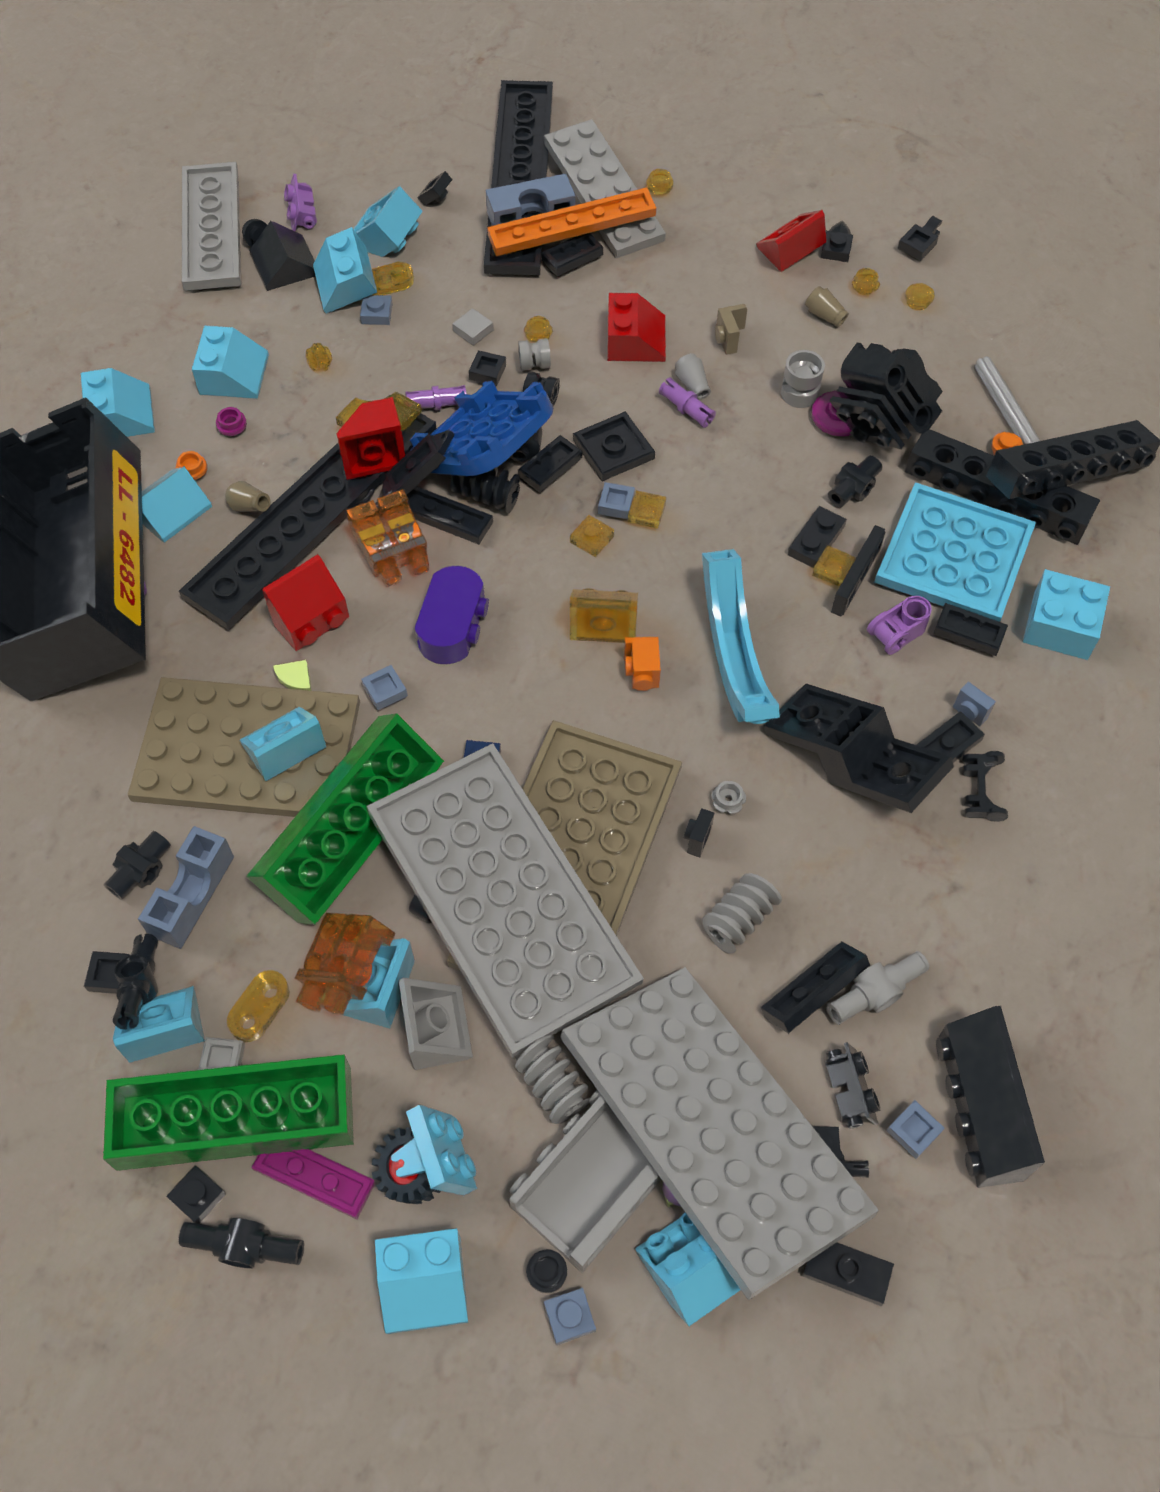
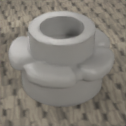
(732, 790)

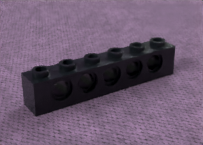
(1072, 459)
(964, 471)

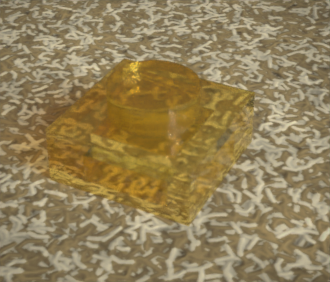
(647, 509)
(592, 535)
(833, 566)

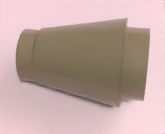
(826, 306)
(246, 498)

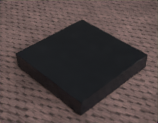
(614, 446)

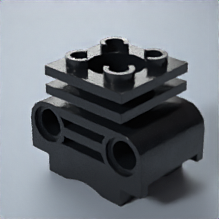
(886, 395)

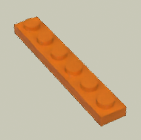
(571, 221)

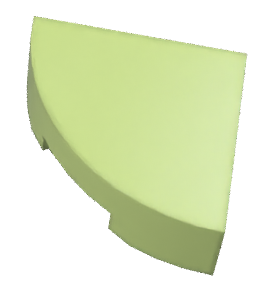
(294, 675)

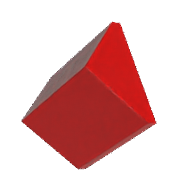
(794, 239)

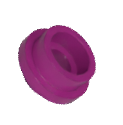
(230, 421)

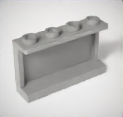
(585, 1185)

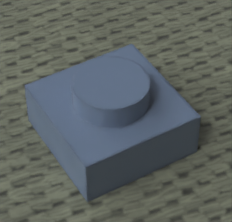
(376, 310)
(616, 500)
(384, 687)
(974, 704)
(915, 1129)
(569, 1316)

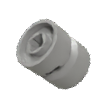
(802, 378)

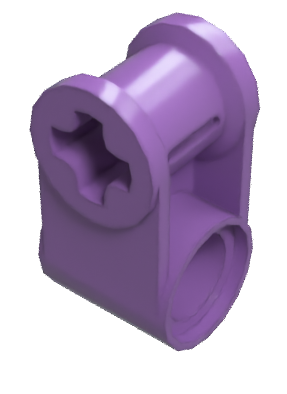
(897, 627)

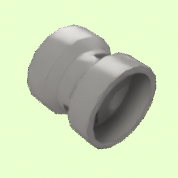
(541, 354)

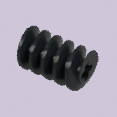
(489, 488)

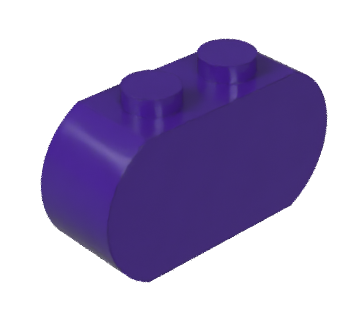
(451, 615)

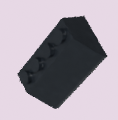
(989, 1099)

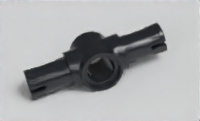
(135, 981)
(241, 1243)

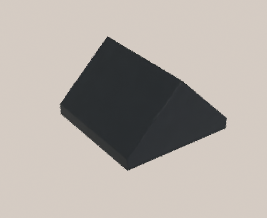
(281, 256)

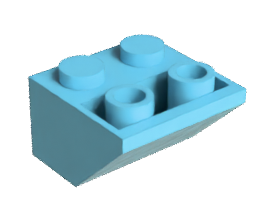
(686, 1270)

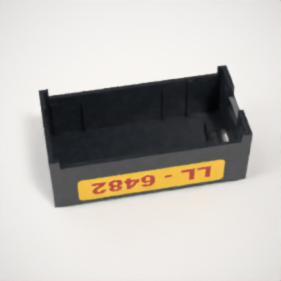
(70, 554)

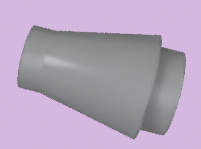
(692, 374)

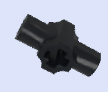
(855, 481)
(137, 865)

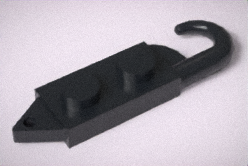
(416, 464)

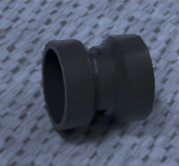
(550, 384)

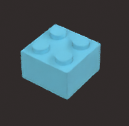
(1066, 614)

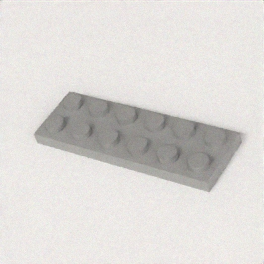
(598, 174)
(210, 226)

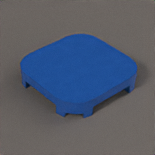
(490, 427)

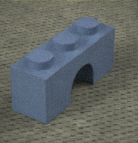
(540, 195)
(202, 864)

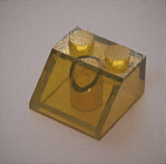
(602, 615)

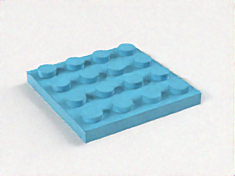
(955, 552)

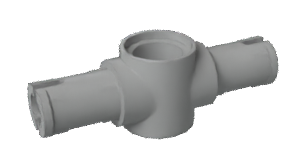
(877, 987)

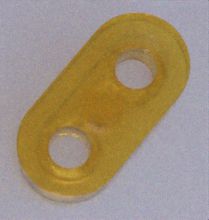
(393, 278)
(256, 1006)

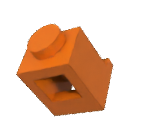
(642, 662)

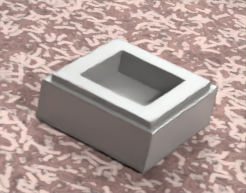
(472, 326)
(221, 1053)

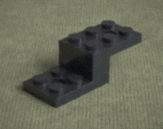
(859, 747)

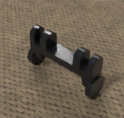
(980, 805)

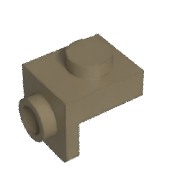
(728, 324)

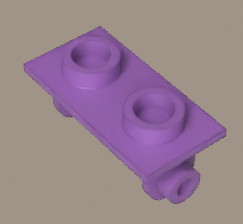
(300, 204)

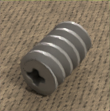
(740, 909)
(551, 1081)

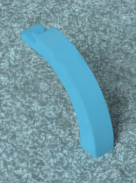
(732, 639)

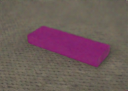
(318, 1179)

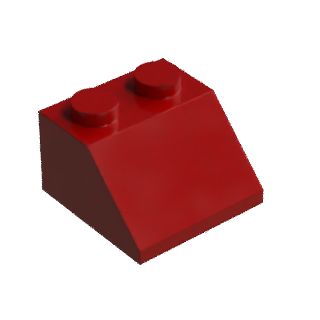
(635, 329)
(371, 439)
(306, 603)

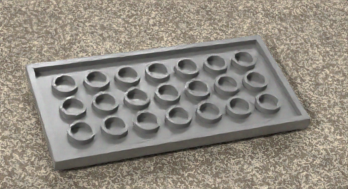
(504, 898)
(719, 1130)

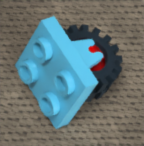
(424, 1159)

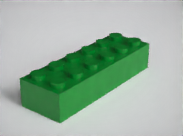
(333, 829)
(228, 1112)

